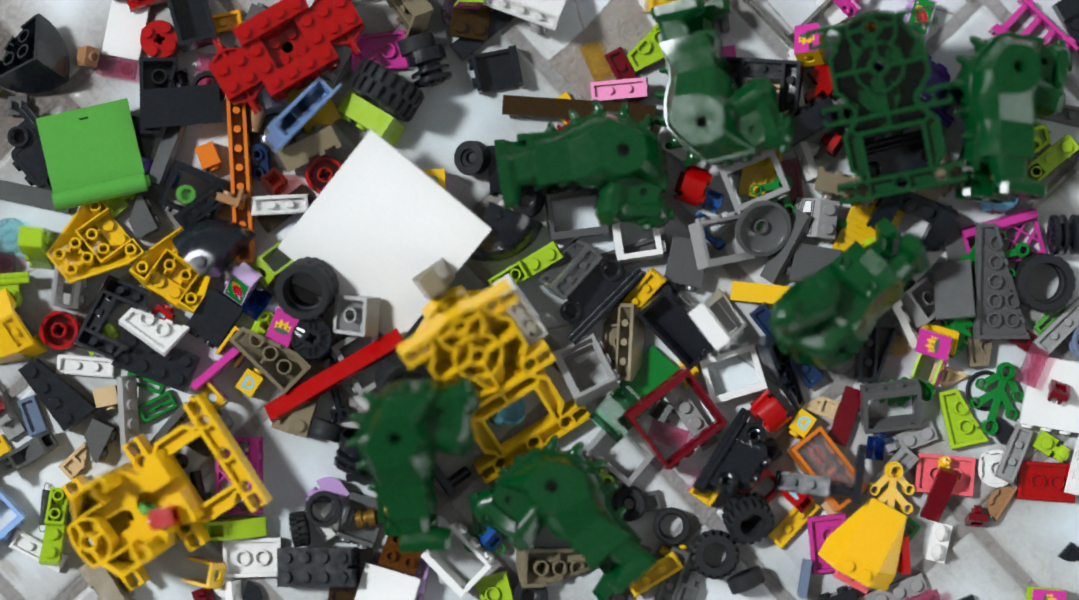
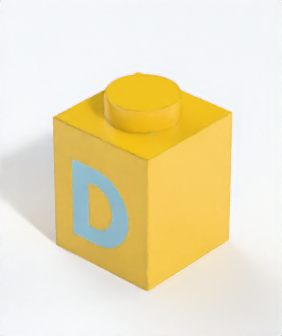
(250, 382)
(801, 423)

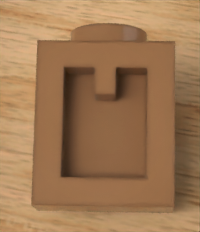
(87, 56)
(228, 198)

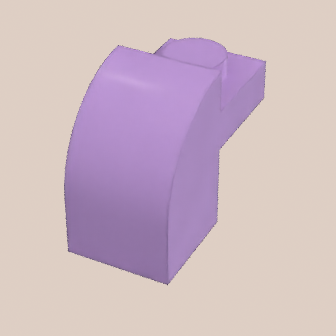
(332, 485)

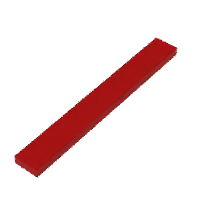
(333, 376)

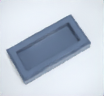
(32, 415)
(804, 578)

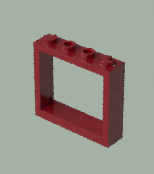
(700, 439)

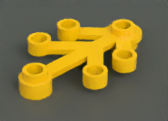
(891, 493)

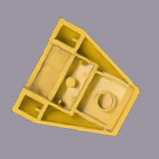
(867, 545)

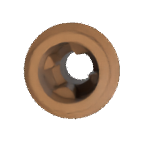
(256, 121)

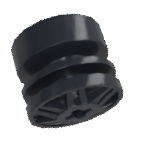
(430, 70)
(1063, 234)
(321, 345)
(347, 457)

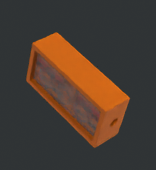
(821, 457)

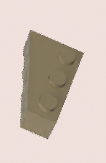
(412, 14)

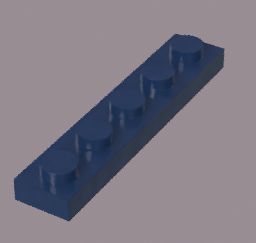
(807, 373)

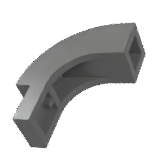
(27, 453)

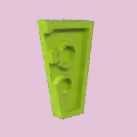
(646, 51)
(958, 421)
(495, 587)

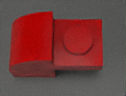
(822, 80)

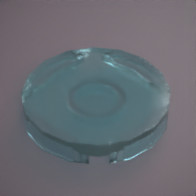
(9, 235)

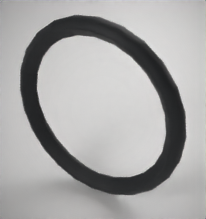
(969, 383)

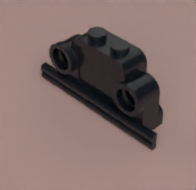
(28, 149)
(897, 154)
(597, 295)
(737, 459)

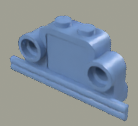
(299, 112)

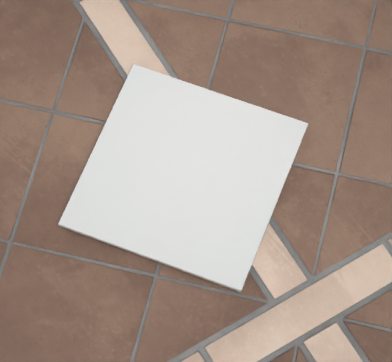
(382, 227)

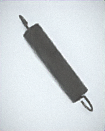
(44, 501)

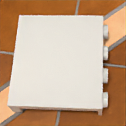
(537, 11)
(1048, 415)

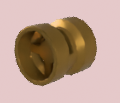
(366, 518)

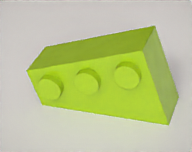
(370, 117)
(35, 243)

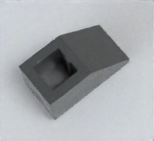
(142, 218)
(98, 437)

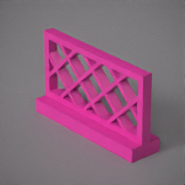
(1010, 221)
(255, 457)

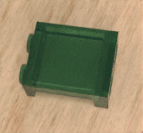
(610, 411)

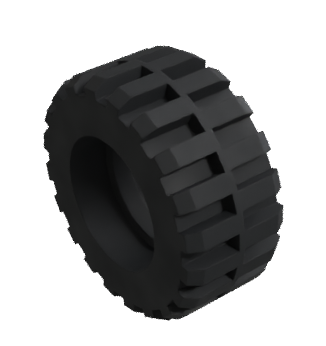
(386, 90)

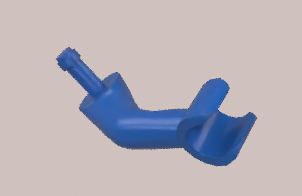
(718, 243)

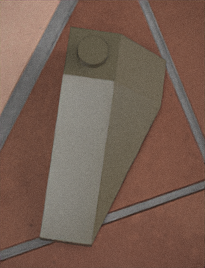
(275, 361)
(301, 419)
(547, 565)

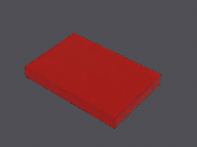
(1043, 481)

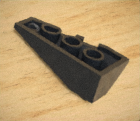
(781, 369)

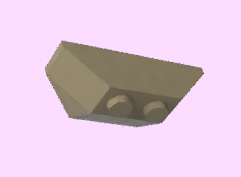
(624, 340)

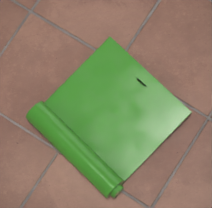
(93, 155)

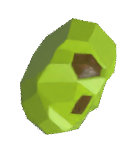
(262, 324)

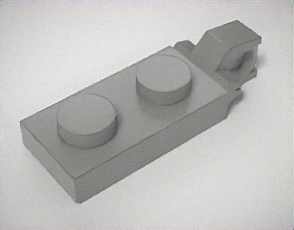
(913, 438)

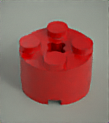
(151, 36)
(316, 170)
(691, 185)
(52, 323)
(770, 411)

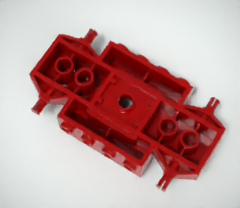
(263, 63)

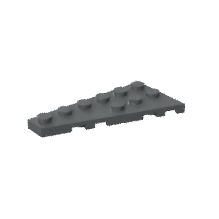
(994, 289)

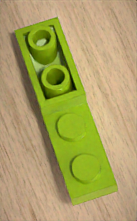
(1051, 157)
(531, 264)
(55, 527)
(235, 528)

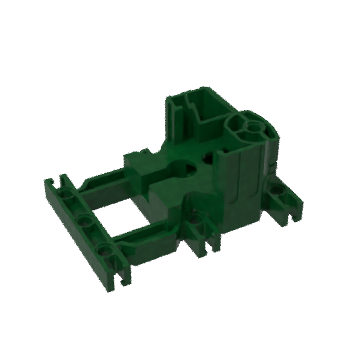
(886, 97)

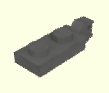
(689, 587)

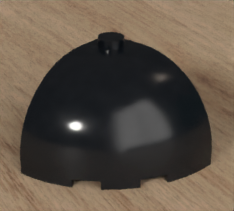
(35, 59)
(509, 234)
(212, 245)

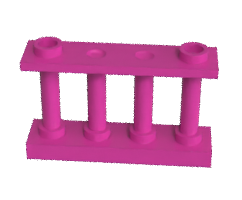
(1040, 18)

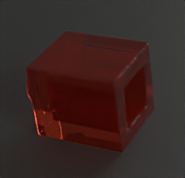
(274, 182)

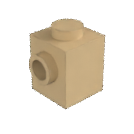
(106, 397)

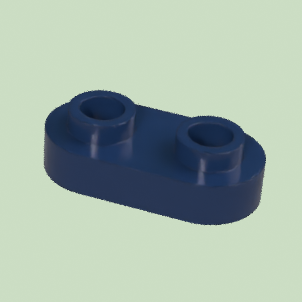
(260, 162)

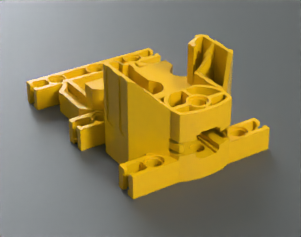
(485, 344)
(110, 503)

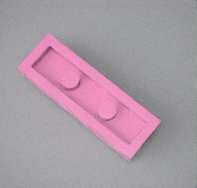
(619, 89)

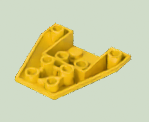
(92, 244)
(170, 275)
(15, 339)

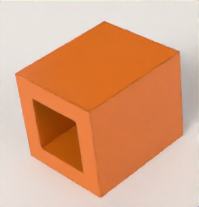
(209, 156)

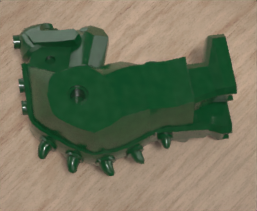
(998, 100)
(703, 101)
(593, 153)
(836, 308)
(399, 450)
(574, 504)

